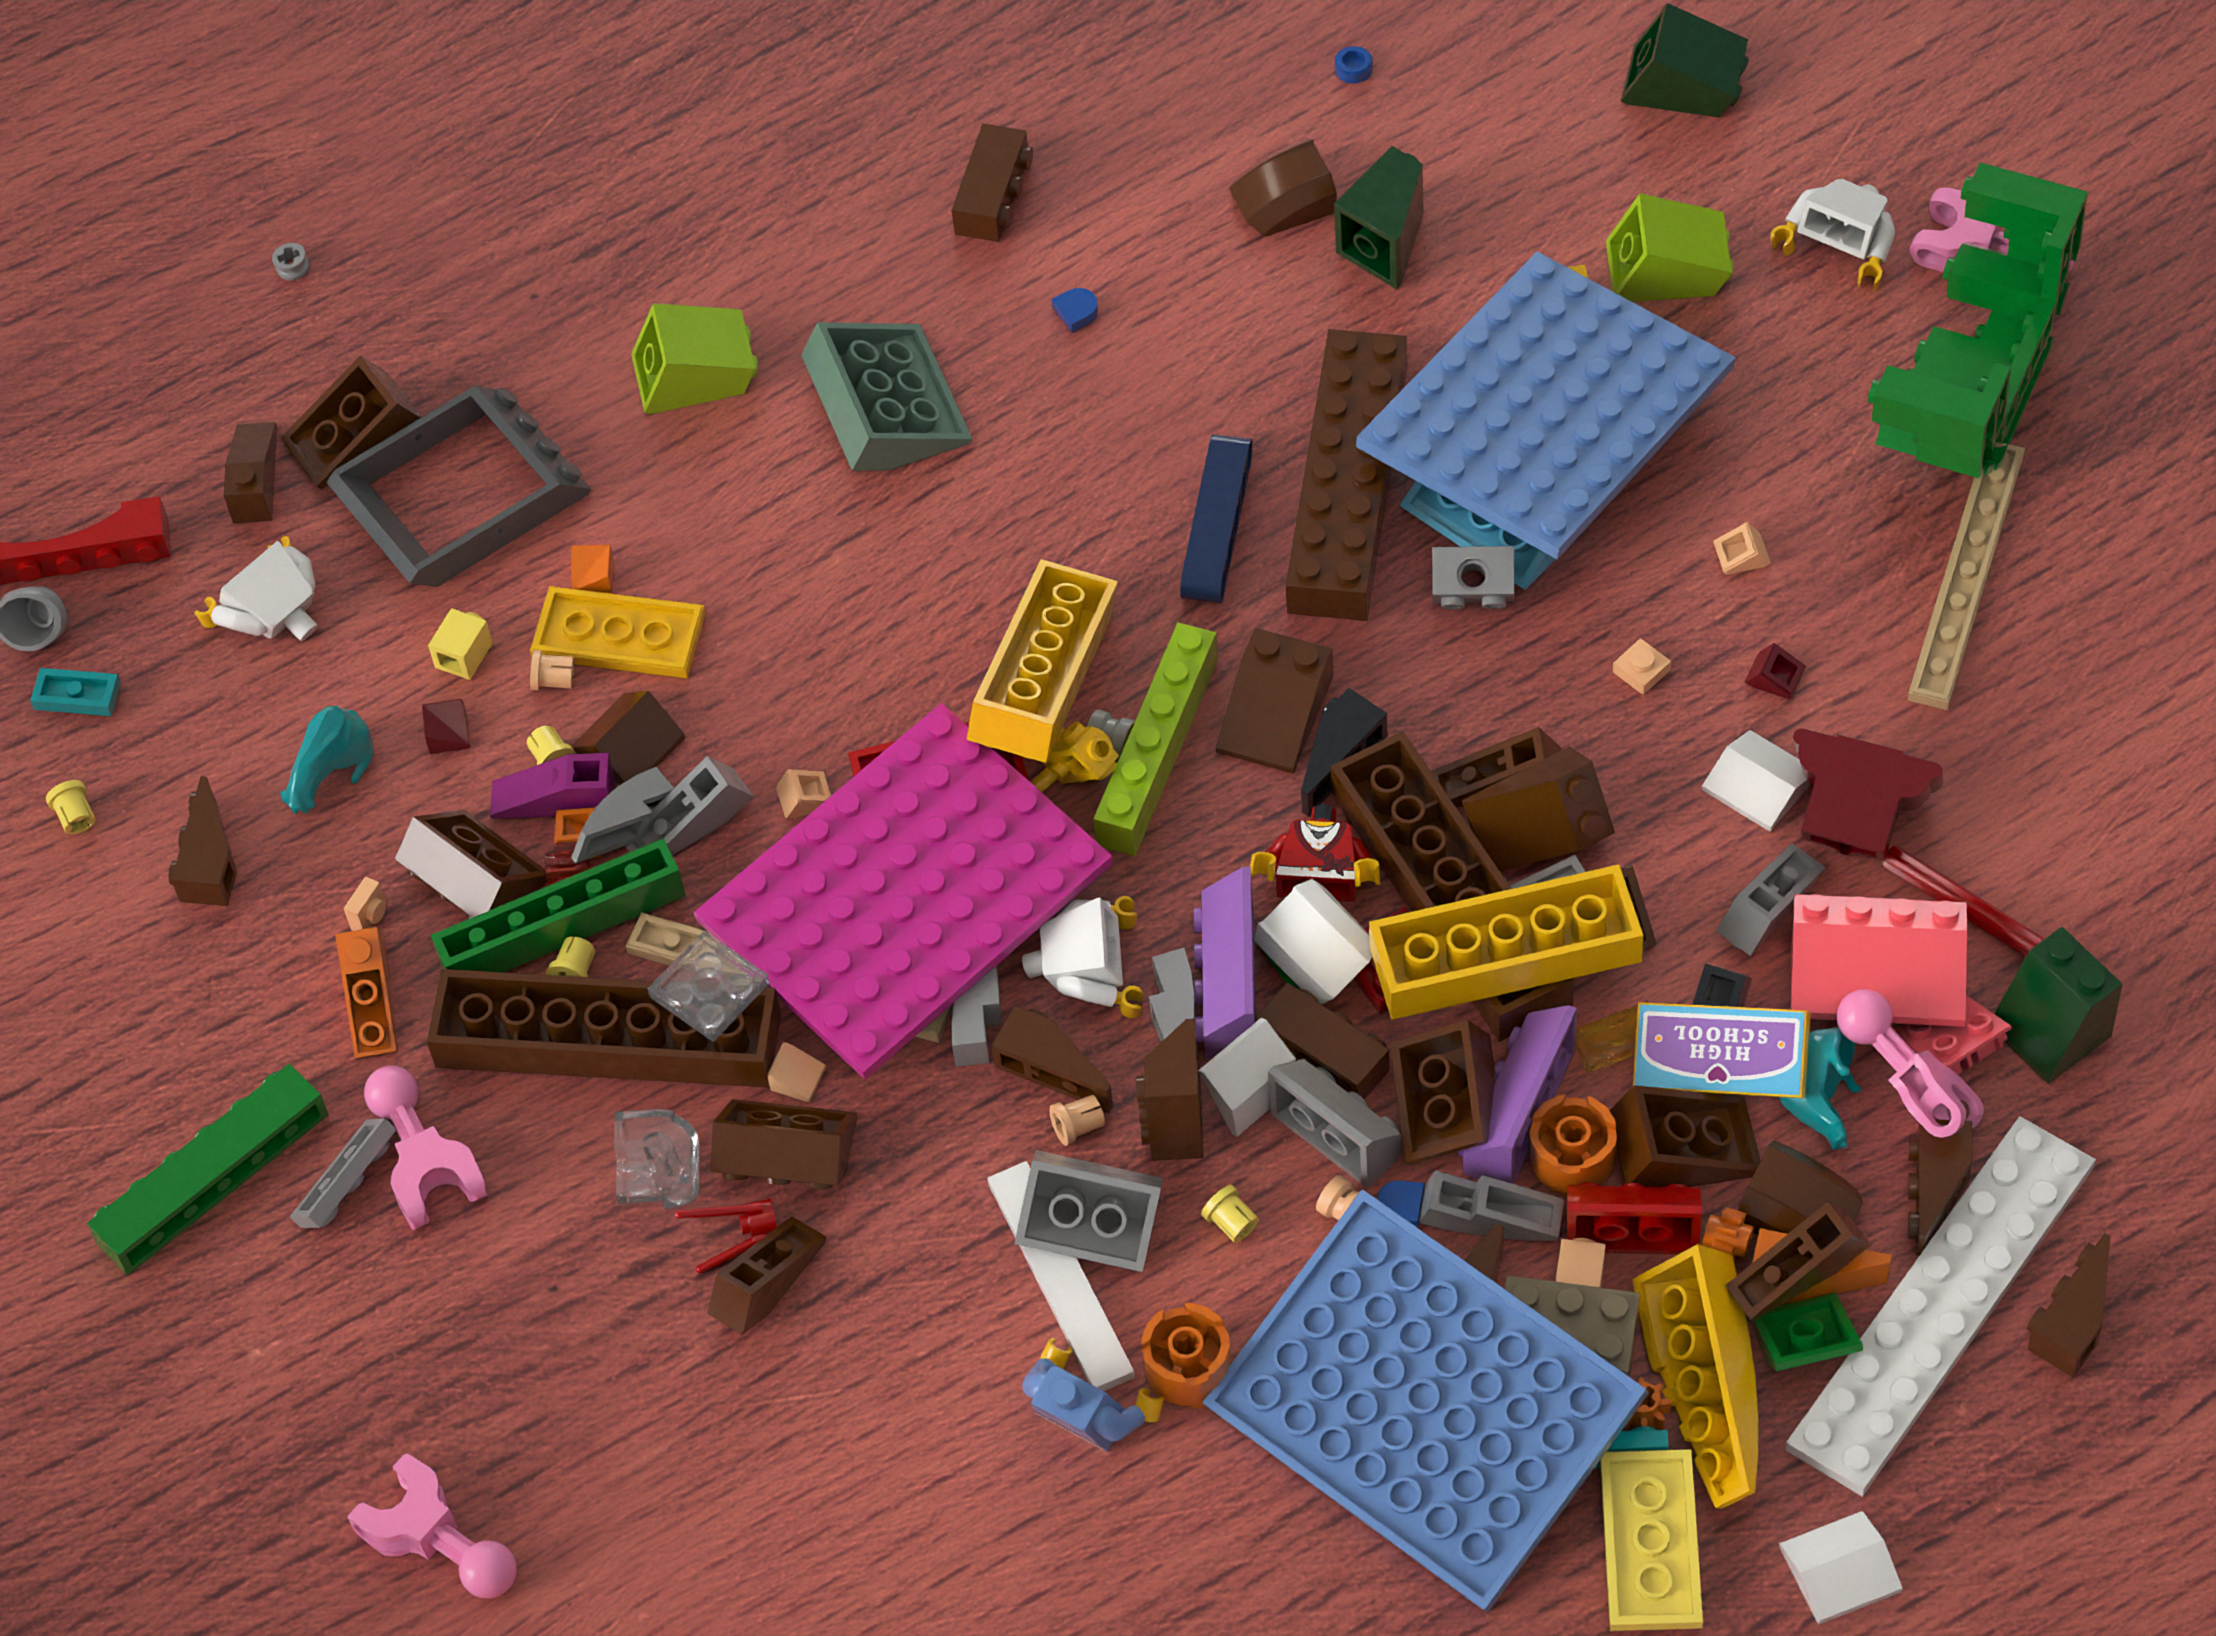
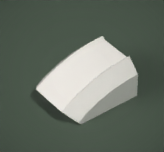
(1315, 941)

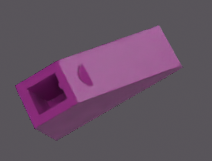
(555, 785)

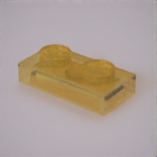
(1607, 1039)

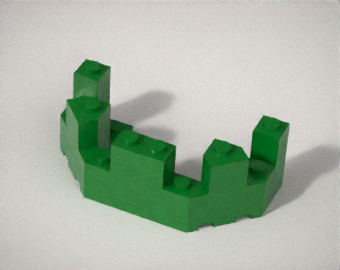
(1977, 387)

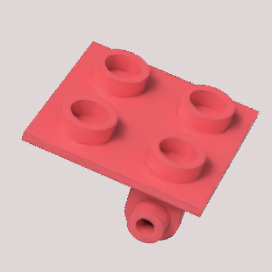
(1959, 1045)

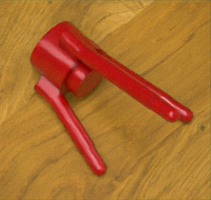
(754, 1218)

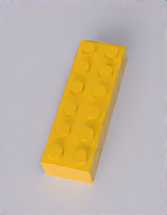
(1042, 661)
(1505, 941)

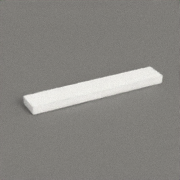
(1066, 1293)

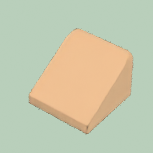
(1741, 550)
(802, 792)
(795, 1073)

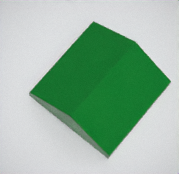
(1806, 1333)

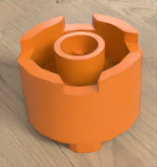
(1572, 1142)
(1185, 1354)

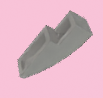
(622, 815)
(1175, 994)
(971, 1015)
(1477, 1206)

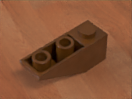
(205, 861)
(1940, 1177)
(2073, 1321)

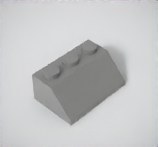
(1333, 1120)
(1088, 1210)

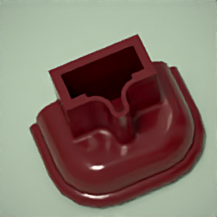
(1859, 791)

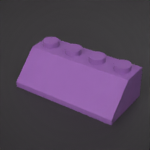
(1226, 961)
(1522, 1084)

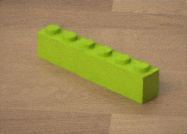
(1156, 739)

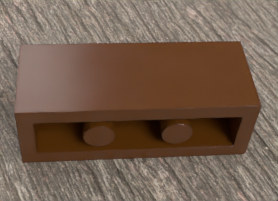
(991, 182)
(1327, 1040)

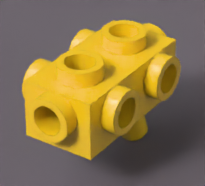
(1077, 757)

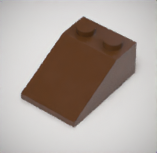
(348, 420)
(1275, 700)
(1540, 811)
(1444, 1090)
(1683, 1137)

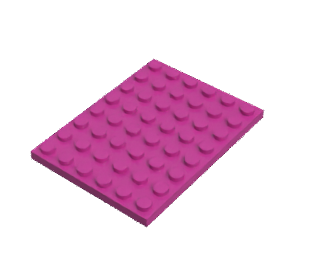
(904, 890)

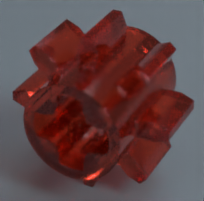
(561, 865)

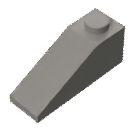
(696, 806)
(1769, 899)

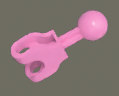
(1934, 247)
(1920, 1078)
(423, 1155)
(426, 1525)

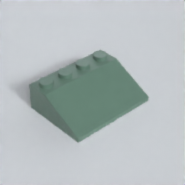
(883, 393)

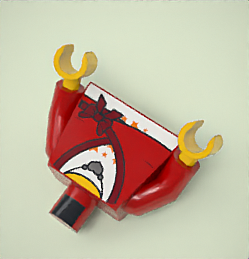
(1320, 852)

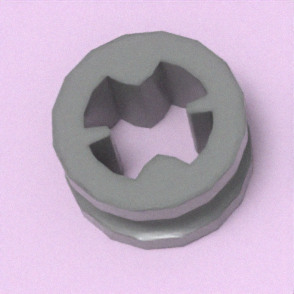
(294, 270)

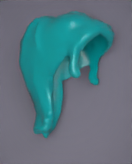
(332, 741)
(1827, 1064)

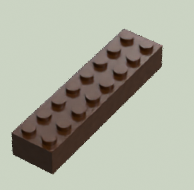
(1342, 485)
(1429, 852)
(591, 1031)

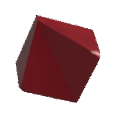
(446, 726)

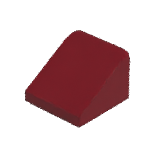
(1775, 671)

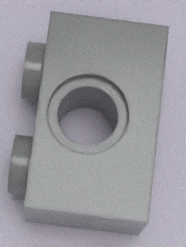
(1493, 562)

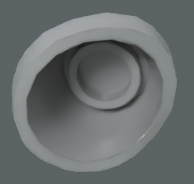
(31, 618)

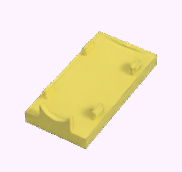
(1651, 1540)

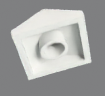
(1757, 780)
(1240, 1075)
(1841, 1567)

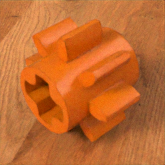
(1729, 1233)
(1650, 1416)

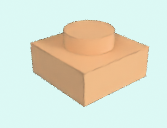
(1641, 666)
(365, 905)

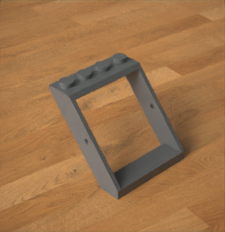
(353, 487)

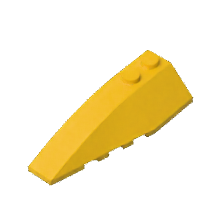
(1705, 1357)

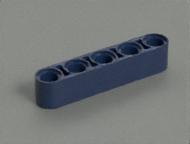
(1216, 518)

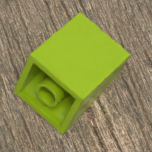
(1668, 251)
(692, 356)

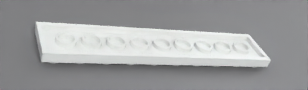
(1940, 1306)

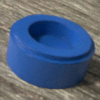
(1353, 64)

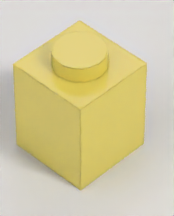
(460, 643)

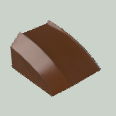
(1285, 189)
(1791, 1189)

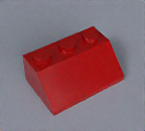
(1635, 1217)

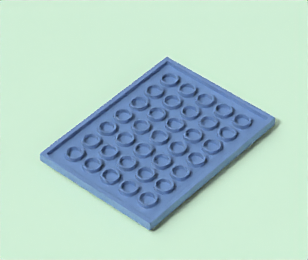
(1546, 404)
(1425, 1399)

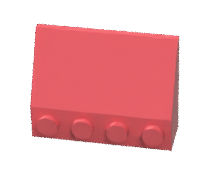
(1891, 946)

